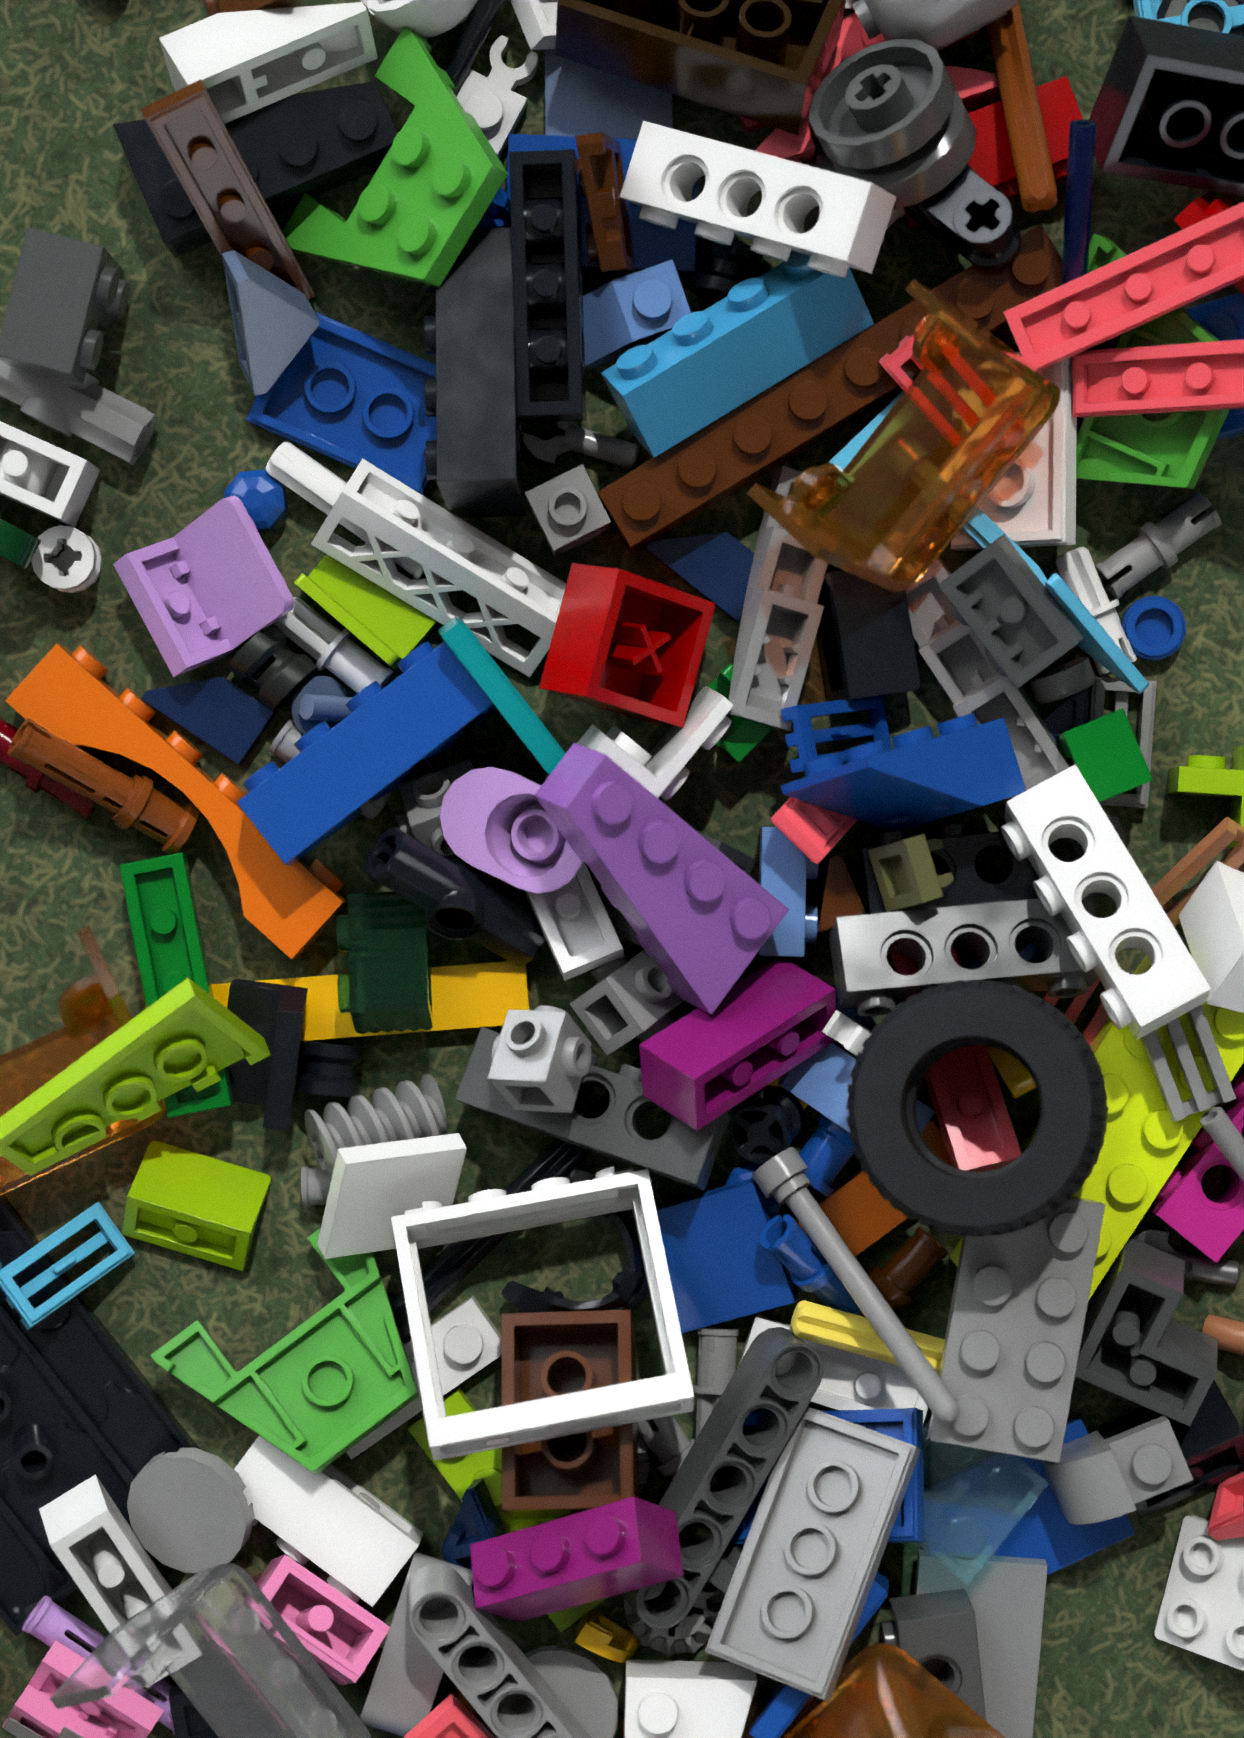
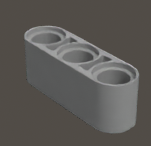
(406, 1671)

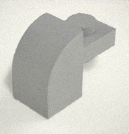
(1111, 1475)

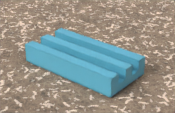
(18, 1297)

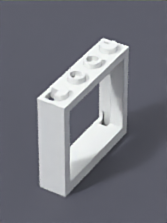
(548, 1203)

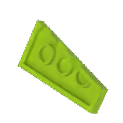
(124, 1077)

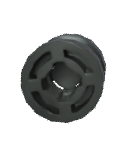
(282, 677)

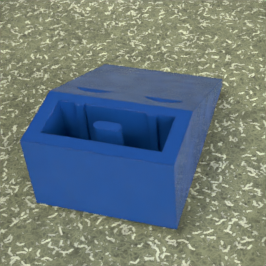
(917, 779)

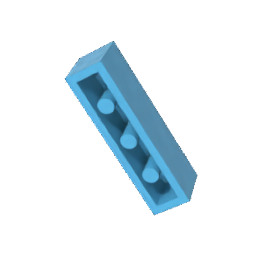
(734, 350)

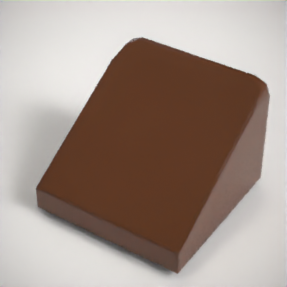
(837, 894)

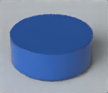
(1154, 627)

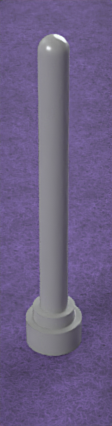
(786, 1182)

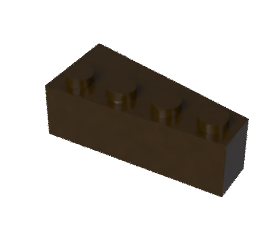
(726, 54)

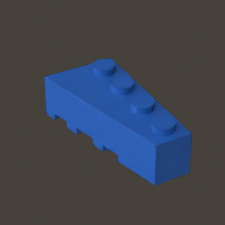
(365, 752)

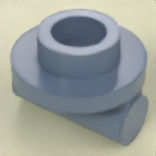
(319, 701)

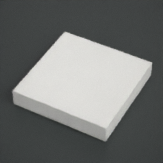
(383, 1182)

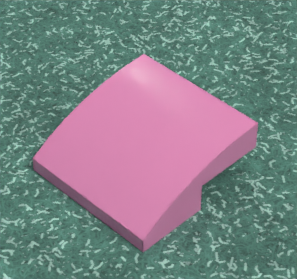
(112, 1717)

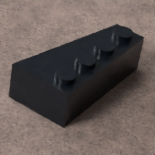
(289, 146)
(475, 382)

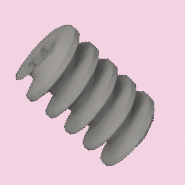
(388, 1118)

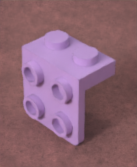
(206, 587)

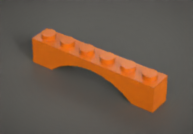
(78, 706)

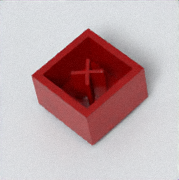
(627, 644)

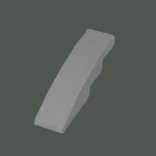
(776, 620)
(973, 684)

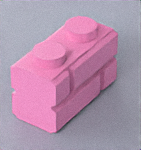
(323, 1619)

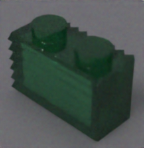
(387, 963)

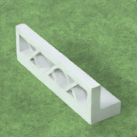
(452, 558)

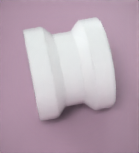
(79, 560)

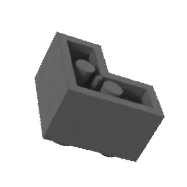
(58, 305)
(1135, 1344)

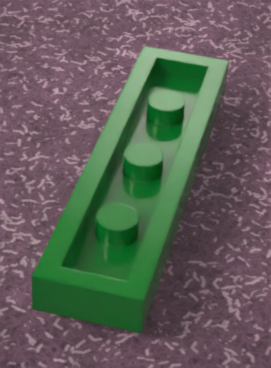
(170, 951)

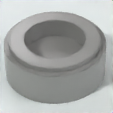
(1062, 680)

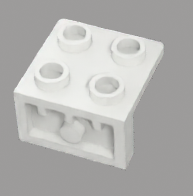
(664, 767)
(1205, 1595)

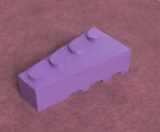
(669, 882)

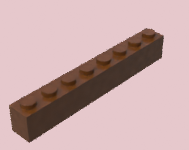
(810, 402)

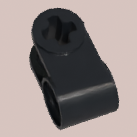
(971, 220)

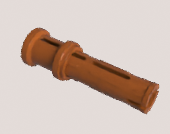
(128, 799)

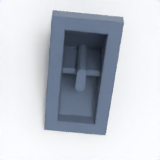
(267, 318)

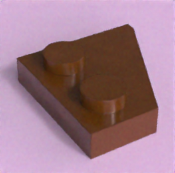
(601, 182)

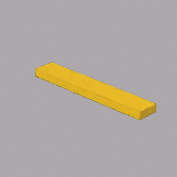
(461, 999)

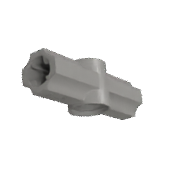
(81, 410)

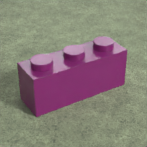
(751, 1039)
(576, 1559)

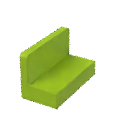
(367, 610)
(195, 1204)

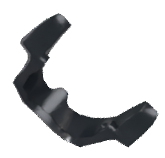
(629, 1285)

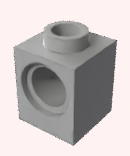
(568, 511)

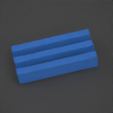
(806, 738)

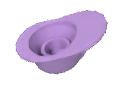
(505, 831)

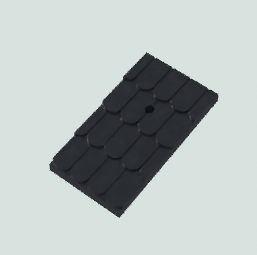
(65, 1413)

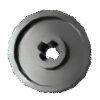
(894, 120)

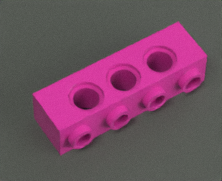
(1181, 1204)

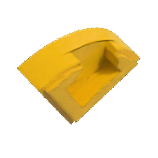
(598, 1630)

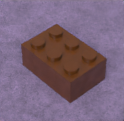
(555, 1357)

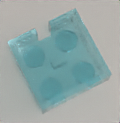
(973, 1503)

